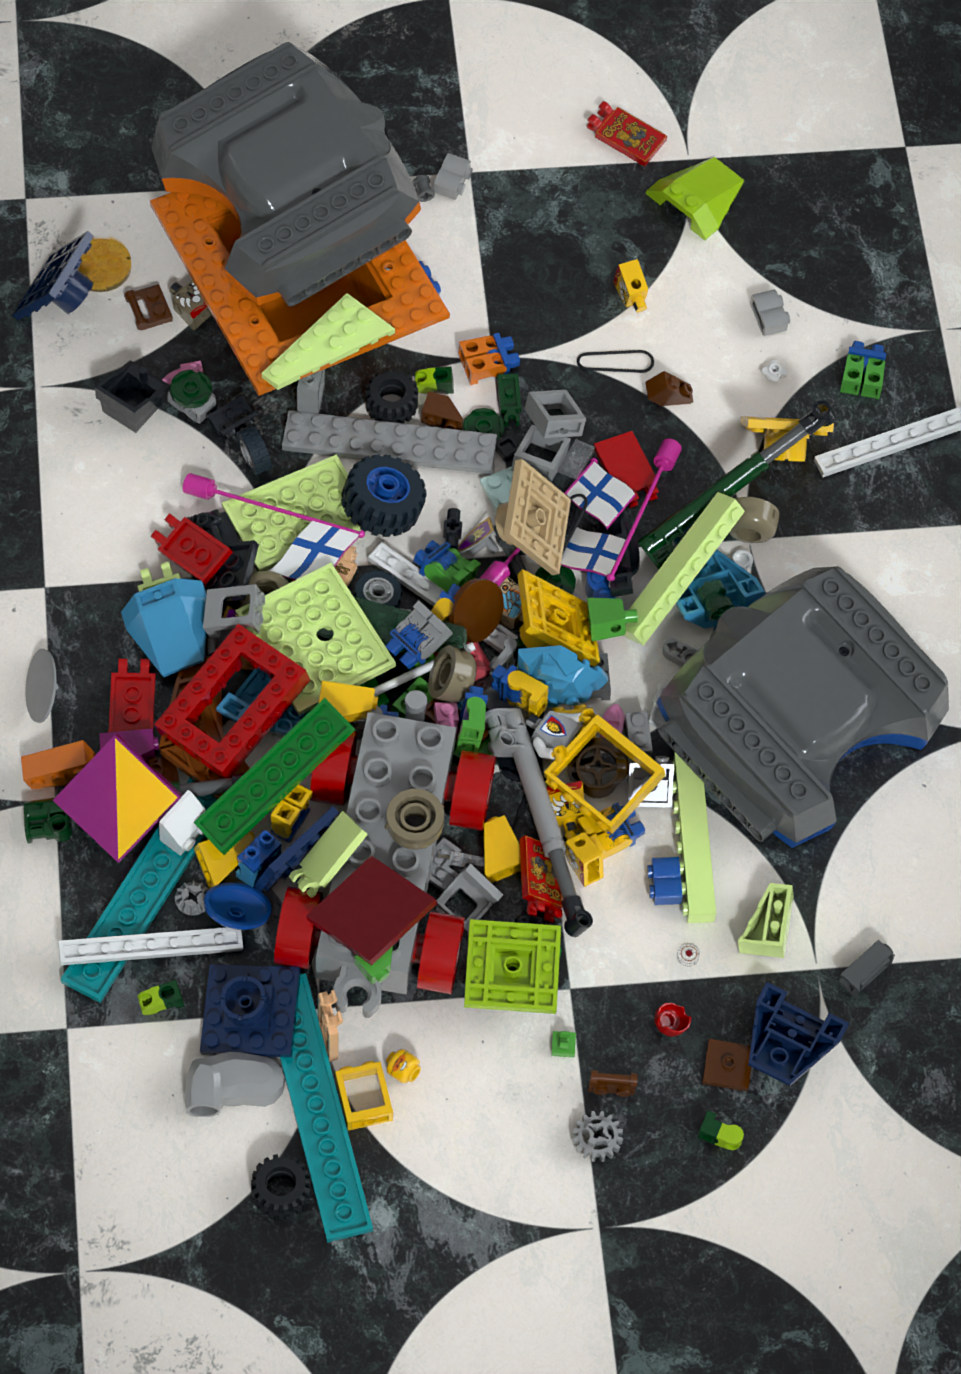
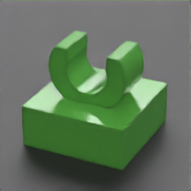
(563, 1044)

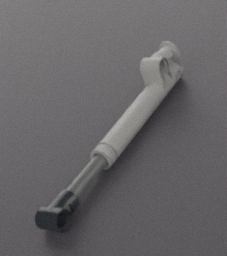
(511, 739)

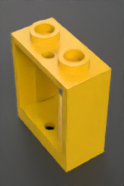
(369, 1116)

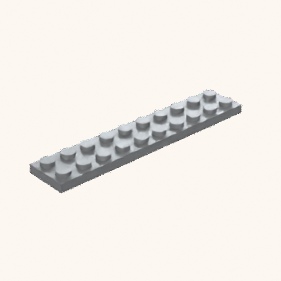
(412, 443)

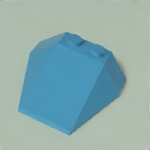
(739, 586)

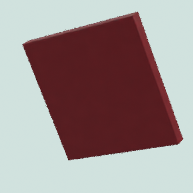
(371, 910)

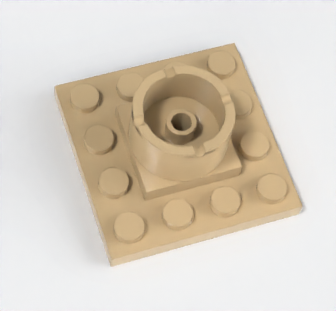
(534, 517)

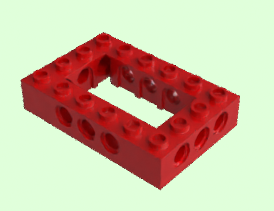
(226, 757)

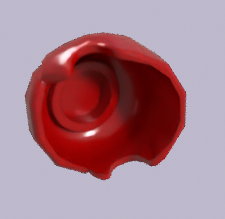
(671, 1019)

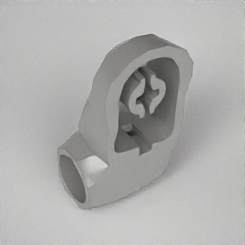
(231, 1081)

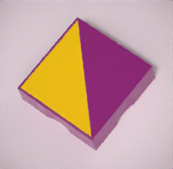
(117, 797)

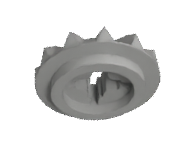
(189, 906)

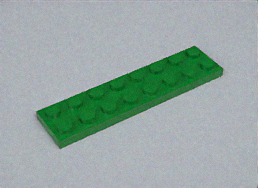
(274, 776)

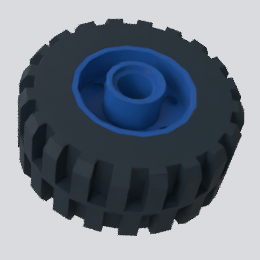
(383, 495)

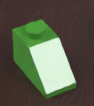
(379, 970)

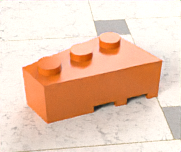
(55, 765)

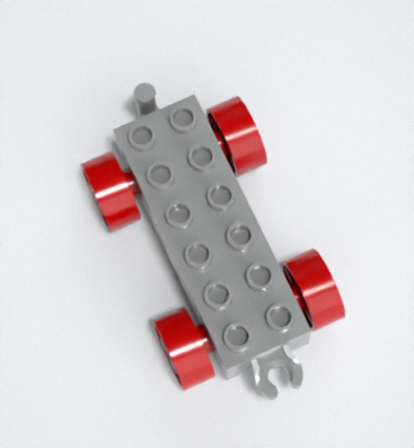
(392, 758)

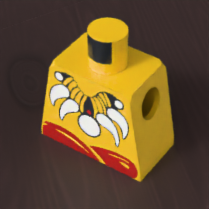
(631, 285)
(566, 813)
(584, 857)

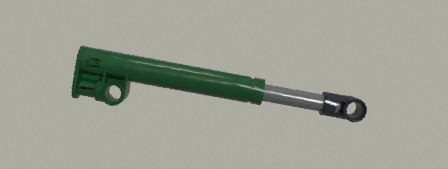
(666, 536)
(45, 816)

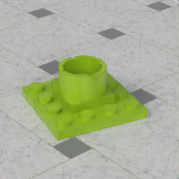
(512, 966)

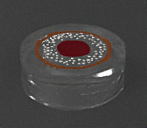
(688, 954)

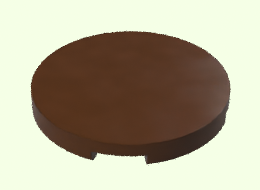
(478, 608)

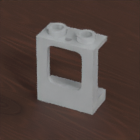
(213, 618)
(476, 887)

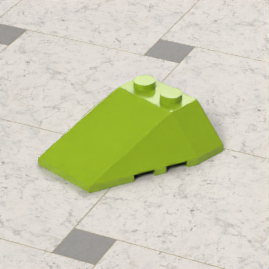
(700, 193)

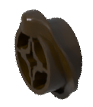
(621, 767)

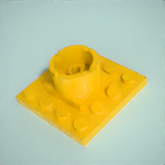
(775, 428)
(554, 618)

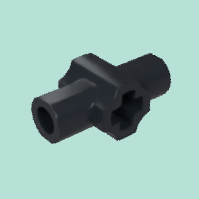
(452, 527)

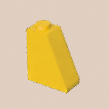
(349, 700)
(500, 850)
(215, 864)

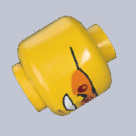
(403, 1066)

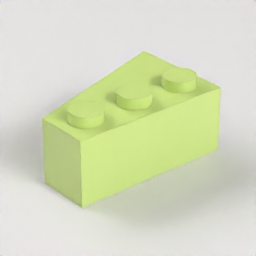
(770, 923)

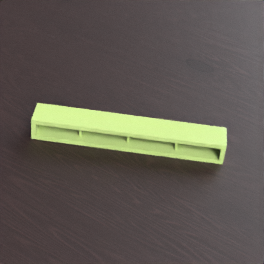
(683, 566)
(693, 844)

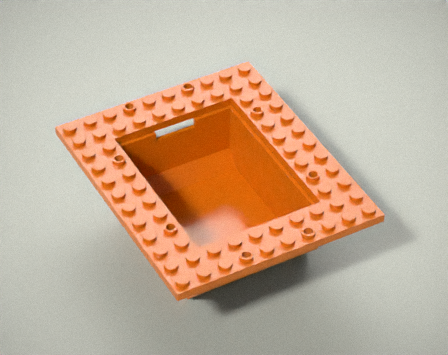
(203, 239)

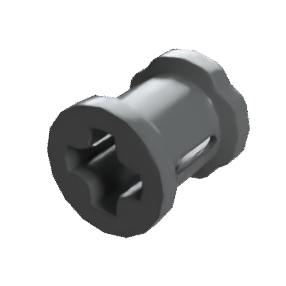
(423, 188)

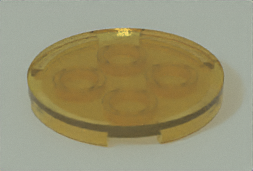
(106, 264)

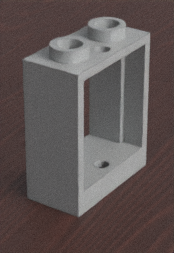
(310, 392)
(549, 426)
(544, 467)

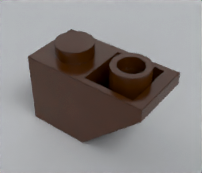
(668, 390)
(440, 412)

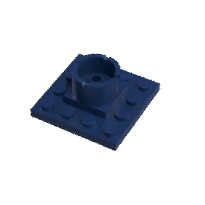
(59, 280)
(293, 855)
(250, 1010)

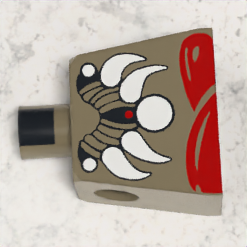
(189, 304)

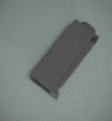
(866, 968)

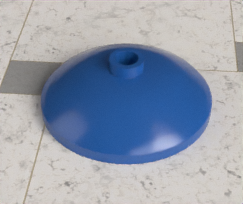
(237, 906)

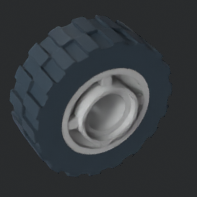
(254, 450)
(379, 583)

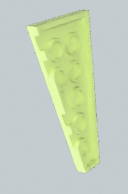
(330, 339)

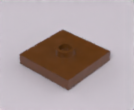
(727, 1065)

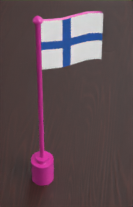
(605, 498)
(313, 547)
(601, 551)

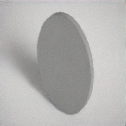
(41, 685)

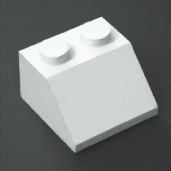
(178, 826)

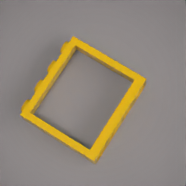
(599, 725)

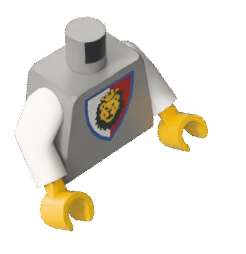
(557, 732)

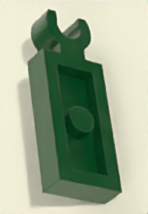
(509, 397)

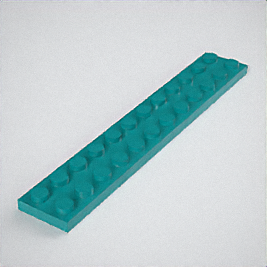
(133, 908)
(323, 1127)

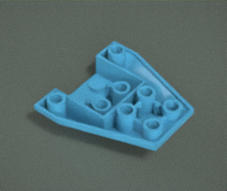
(169, 624)

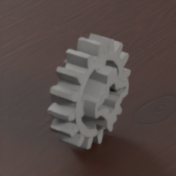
(604, 1143)

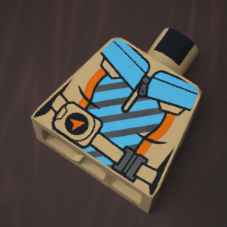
(512, 610)

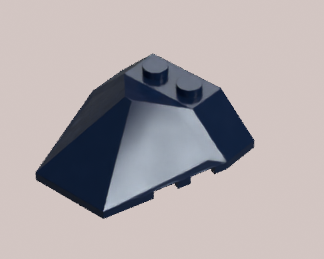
(788, 1038)

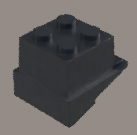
(131, 395)

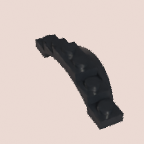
(630, 561)

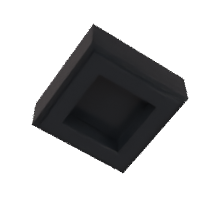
(507, 447)

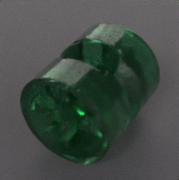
(713, 595)

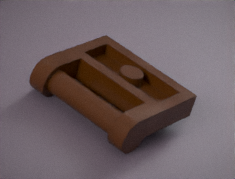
(155, 306)
(606, 1083)

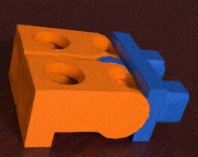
(487, 357)

